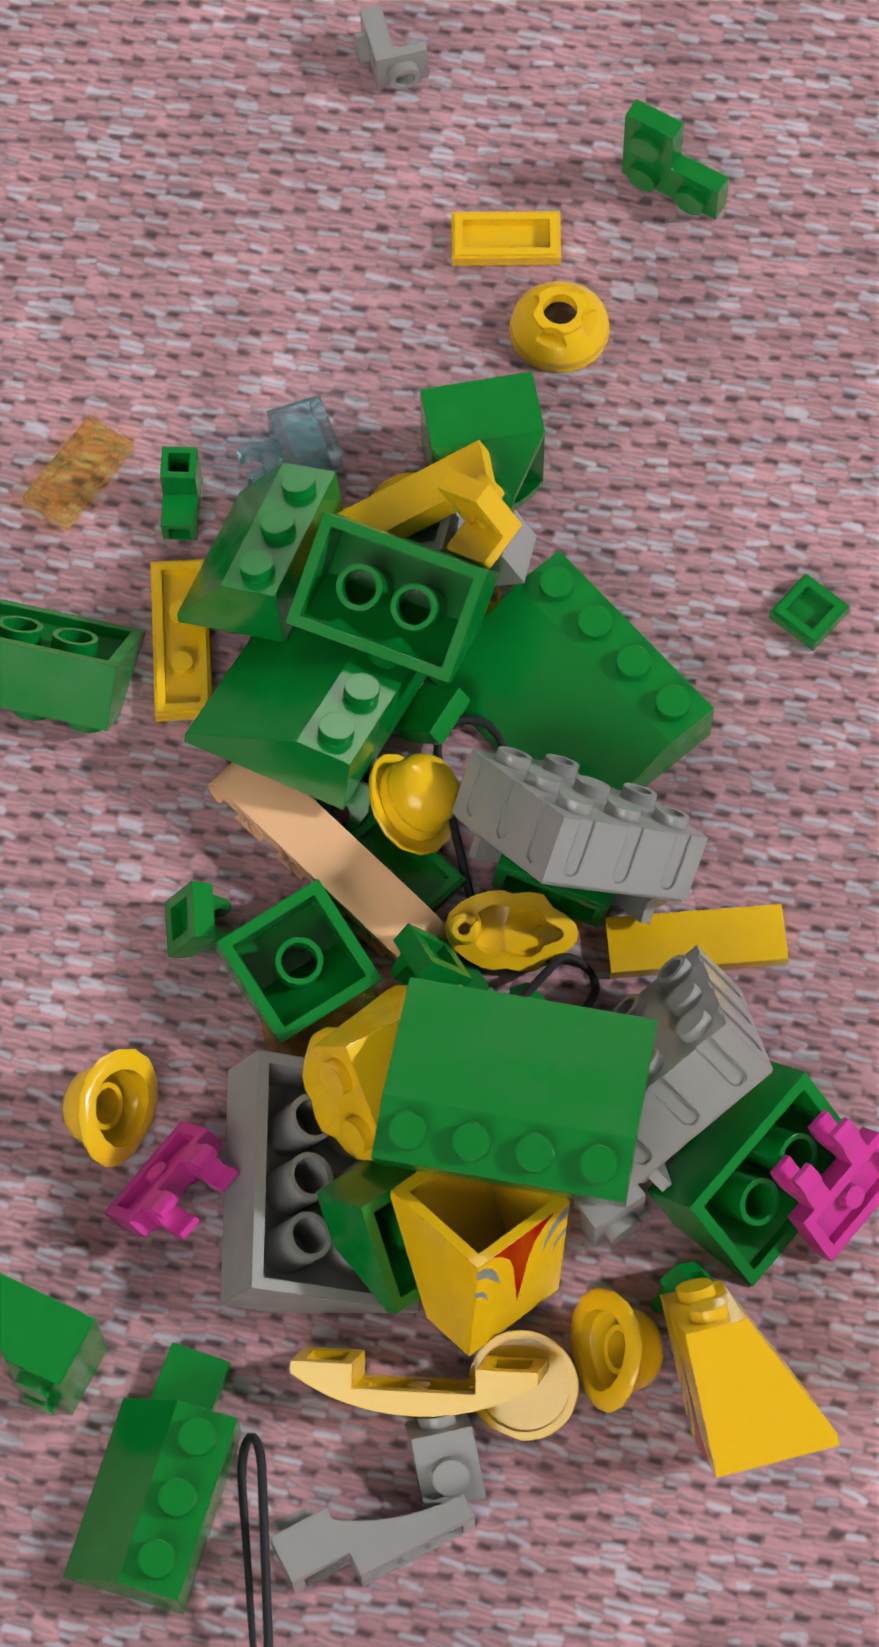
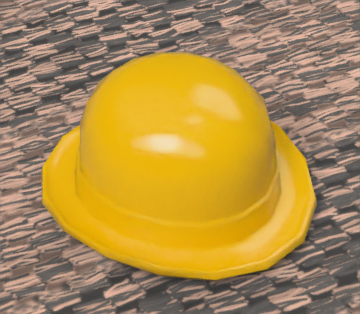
(413, 800)
(112, 1105)
(613, 1348)

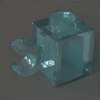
(298, 436)

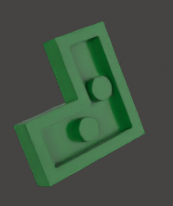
(656, 162)

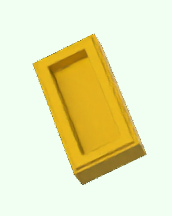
(506, 238)

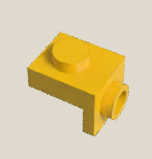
(486, 517)

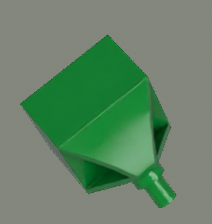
(501, 415)

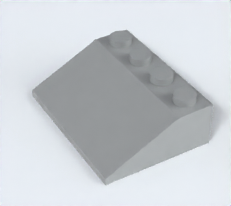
(273, 1225)

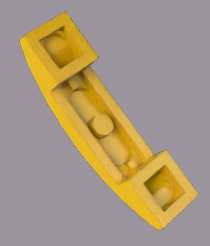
(343, 1377)

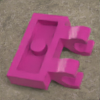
(155, 1189)
(845, 1195)

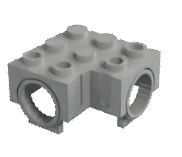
(578, 829)
(700, 1059)

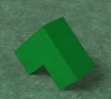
(181, 492)

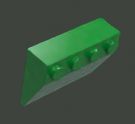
(579, 682)
(305, 712)
(515, 1092)

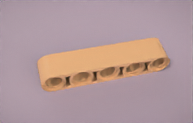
(322, 849)

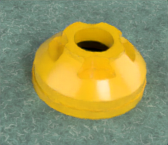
(559, 346)

